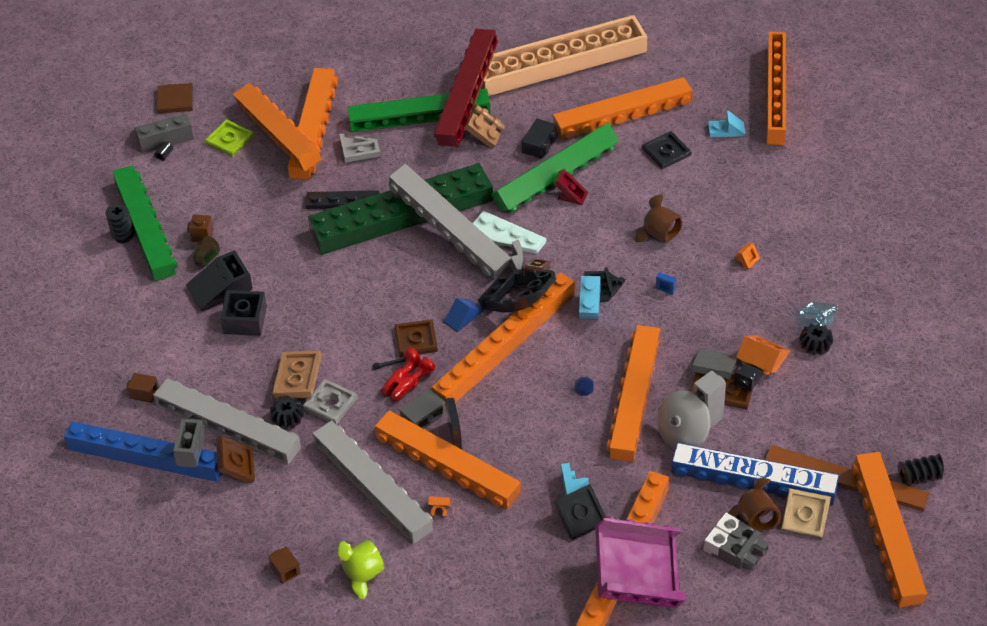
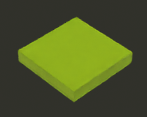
(229, 138)

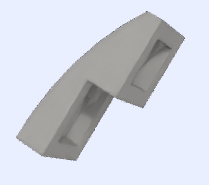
(517, 258)

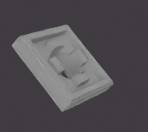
(330, 391)

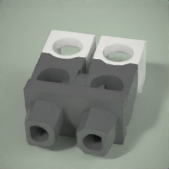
(735, 542)

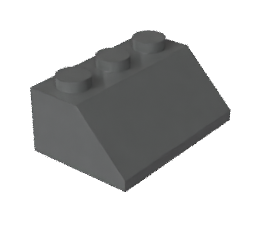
(169, 130)

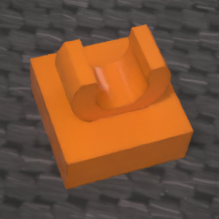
(747, 255)
(439, 502)

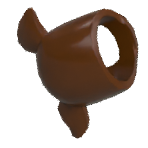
(658, 222)
(756, 504)

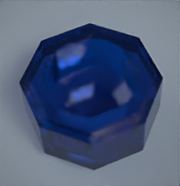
(584, 386)

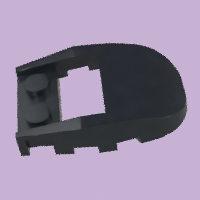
(535, 282)

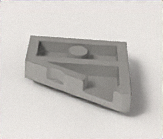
(359, 148)

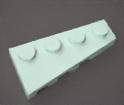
(504, 232)

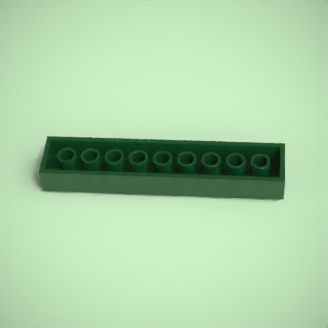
(389, 213)

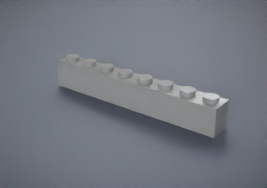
(449, 222)
(228, 421)
(373, 482)

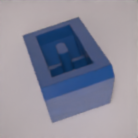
(462, 313)

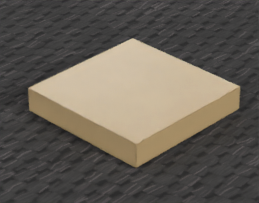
(806, 513)

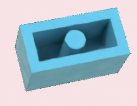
(589, 297)

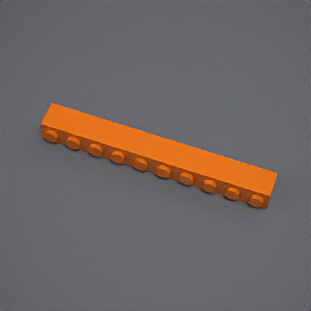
(503, 341)
(644, 510)

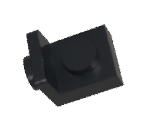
(747, 377)

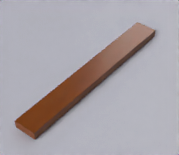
(904, 494)

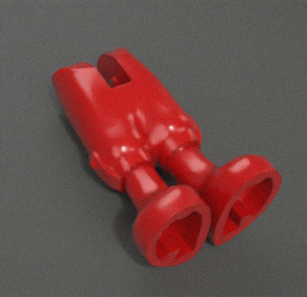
(400, 383)

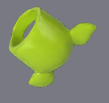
(360, 564)

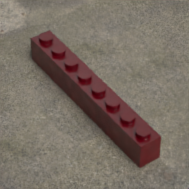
(466, 87)

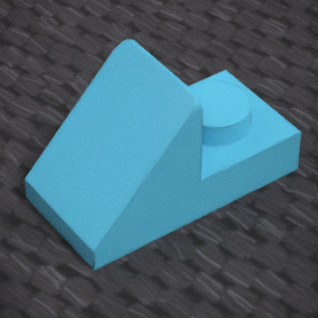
(727, 128)
(569, 480)

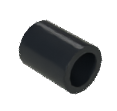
(163, 151)

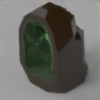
(206, 251)

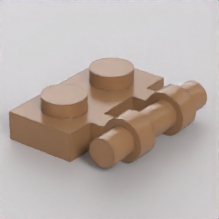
(482, 130)

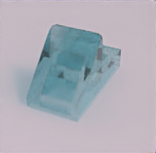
(820, 313)

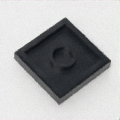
(666, 150)
(453, 422)
(579, 511)

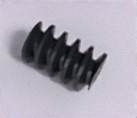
(120, 223)
(921, 469)

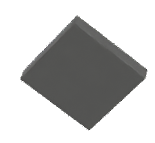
(718, 362)

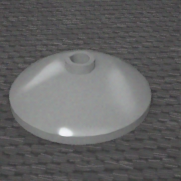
(691, 417)

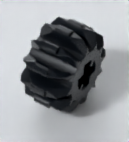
(816, 338)
(286, 412)

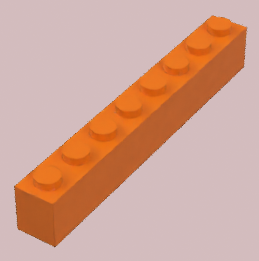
(776, 88)
(622, 108)
(315, 114)
(278, 127)
(634, 394)
(448, 460)
(889, 530)

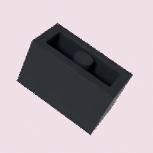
(539, 138)

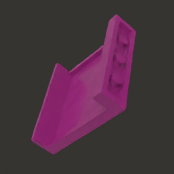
(638, 562)

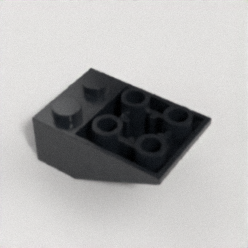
(222, 274)

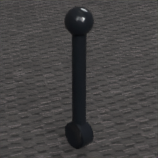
(378, 365)

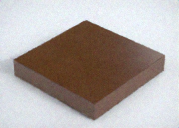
(175, 98)
(417, 335)
(235, 459)

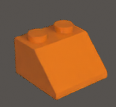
(762, 353)

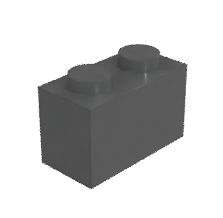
(424, 409)
(189, 442)

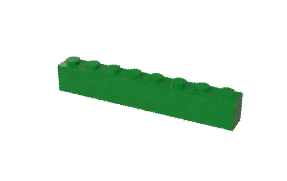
(404, 111)
(545, 173)
(144, 223)

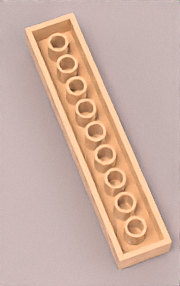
(564, 54)

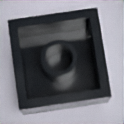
(243, 312)

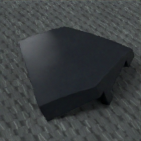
(609, 283)

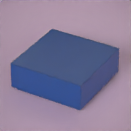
(665, 283)

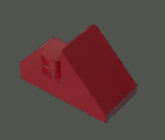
(570, 189)

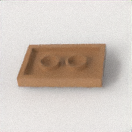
(297, 374)

